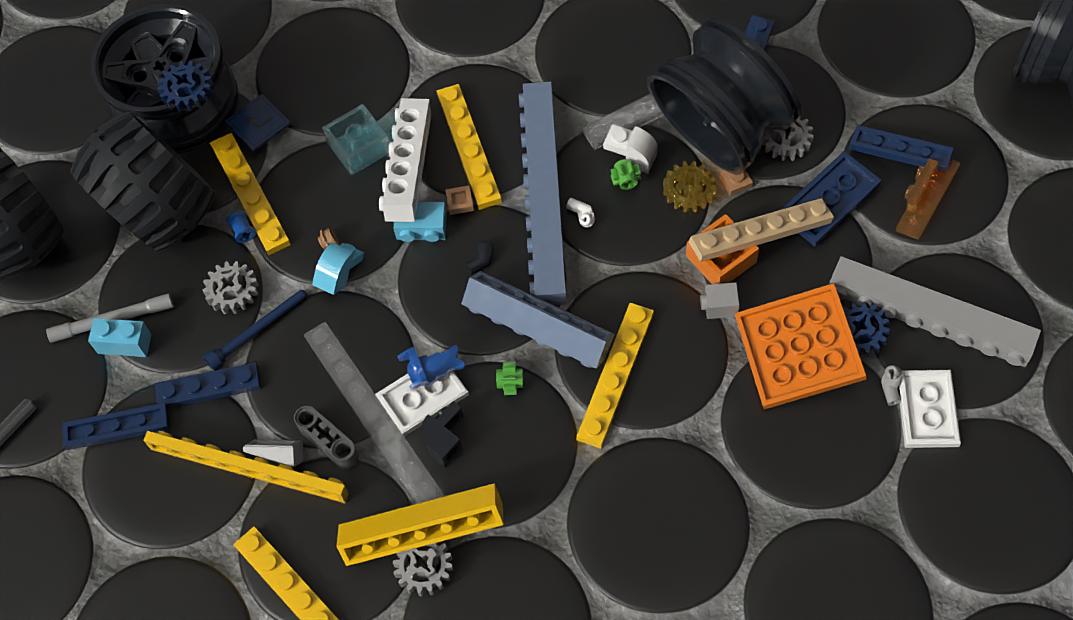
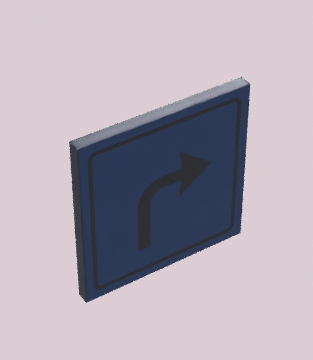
(257, 122)

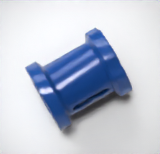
(241, 226)

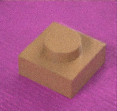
(735, 183)
(459, 200)

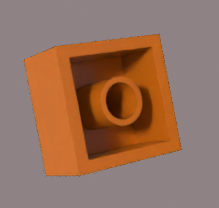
(725, 267)

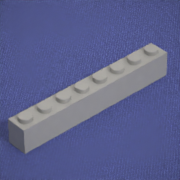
(935, 312)

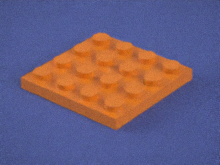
(800, 346)

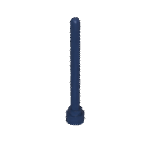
(217, 357)

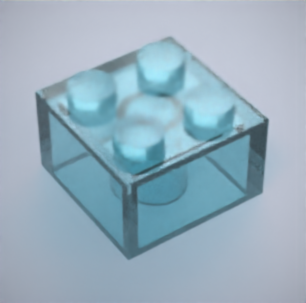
(356, 139)

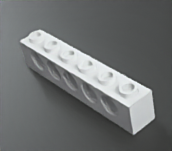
(406, 160)

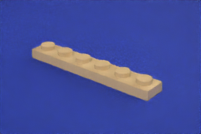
(760, 229)

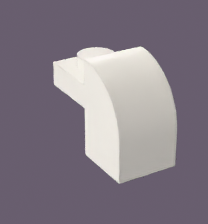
(635, 145)

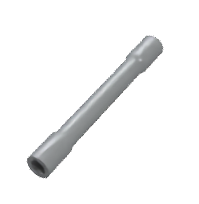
(150, 306)

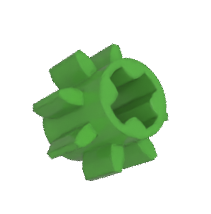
(625, 174)
(509, 378)

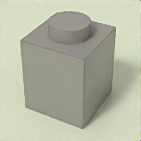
(720, 300)

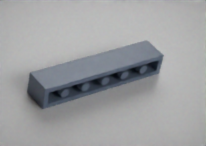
(537, 319)

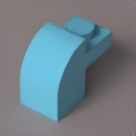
(334, 267)

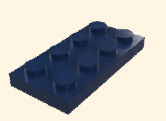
(842, 187)

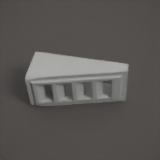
(281, 451)

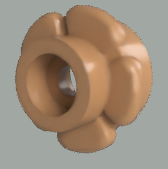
(327, 237)

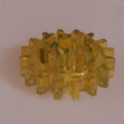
(689, 186)

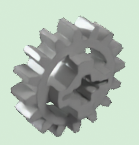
(798, 140)
(230, 287)
(415, 573)

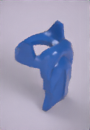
(426, 370)

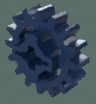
(185, 86)
(864, 317)

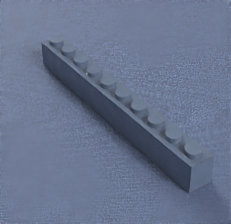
(543, 194)

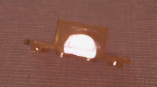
(925, 197)

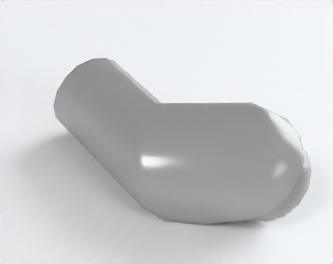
(890, 383)

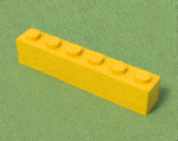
(420, 524)

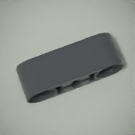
(312, 433)

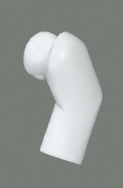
(584, 212)

